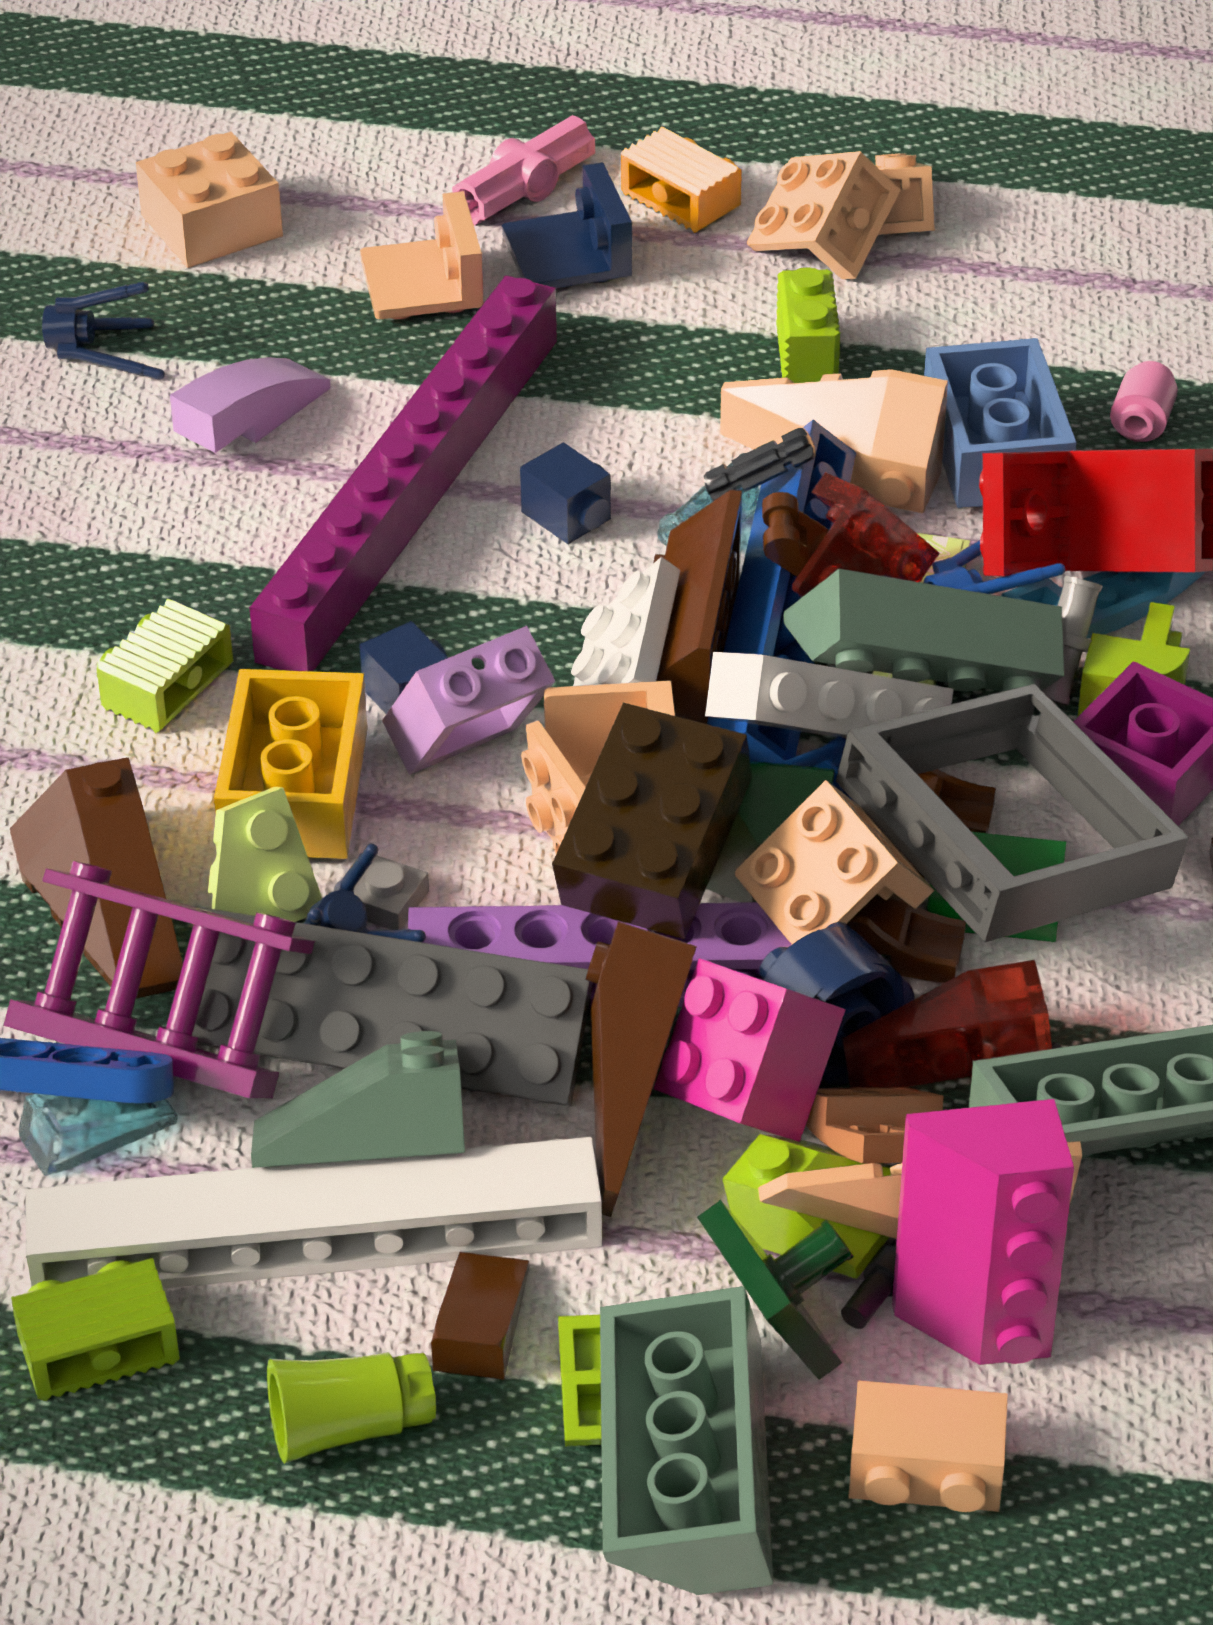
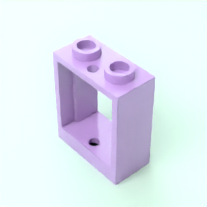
(461, 707)

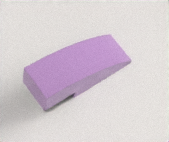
(243, 400)

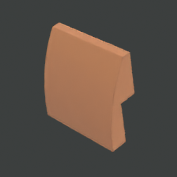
(867, 1121)

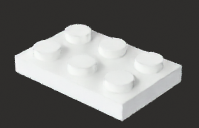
(629, 634)

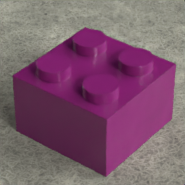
(1156, 736)

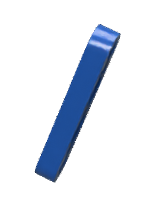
(85, 1071)

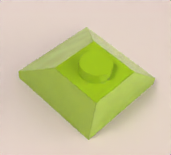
(781, 1228)

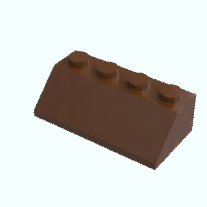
(709, 565)

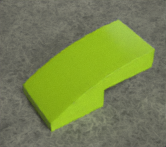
(580, 1378)

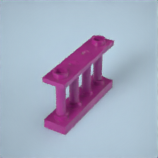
(53, 1014)

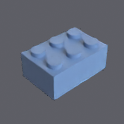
(995, 404)

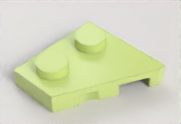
(261, 859)

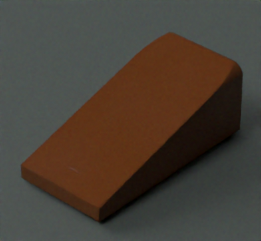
(479, 1315)

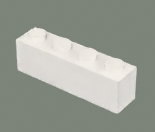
(811, 695)

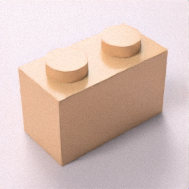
(928, 1446)

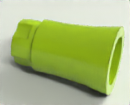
(346, 1400)

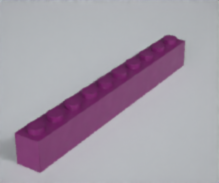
(403, 477)

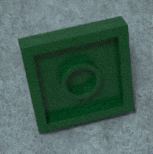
(779, 1282)

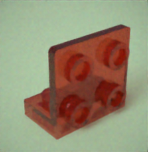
(863, 539)

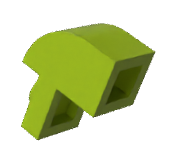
(1157, 650)

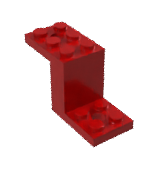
(1098, 510)

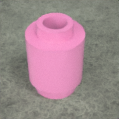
(1144, 401)

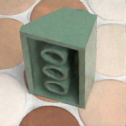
(929, 632)
(1112, 1090)
(685, 1442)

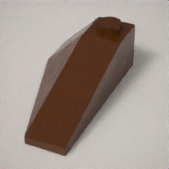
(99, 820)
(632, 1017)

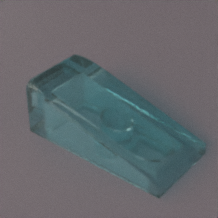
(73, 1130)

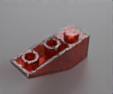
(946, 1029)

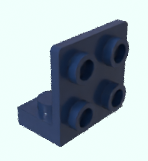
(579, 244)

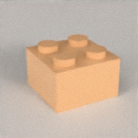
(209, 199)

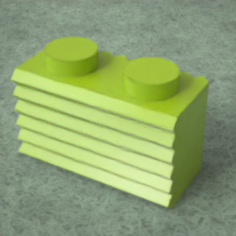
(807, 324)
(163, 664)
(95, 1327)

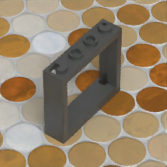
(882, 778)

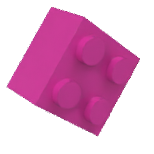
(749, 1050)

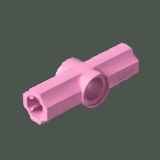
(526, 168)

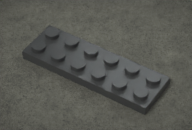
(511, 1016)

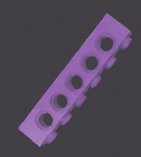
(724, 934)

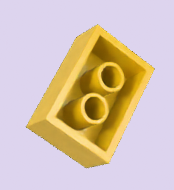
(301, 736)

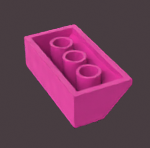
(983, 1228)

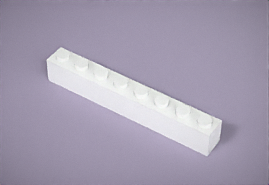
(321, 1215)

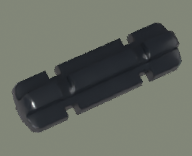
(761, 464)

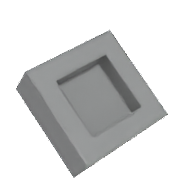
(390, 890)

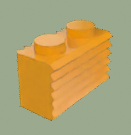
(680, 179)

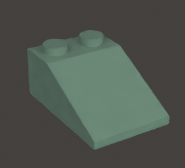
(383, 1106)

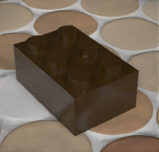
(653, 820)

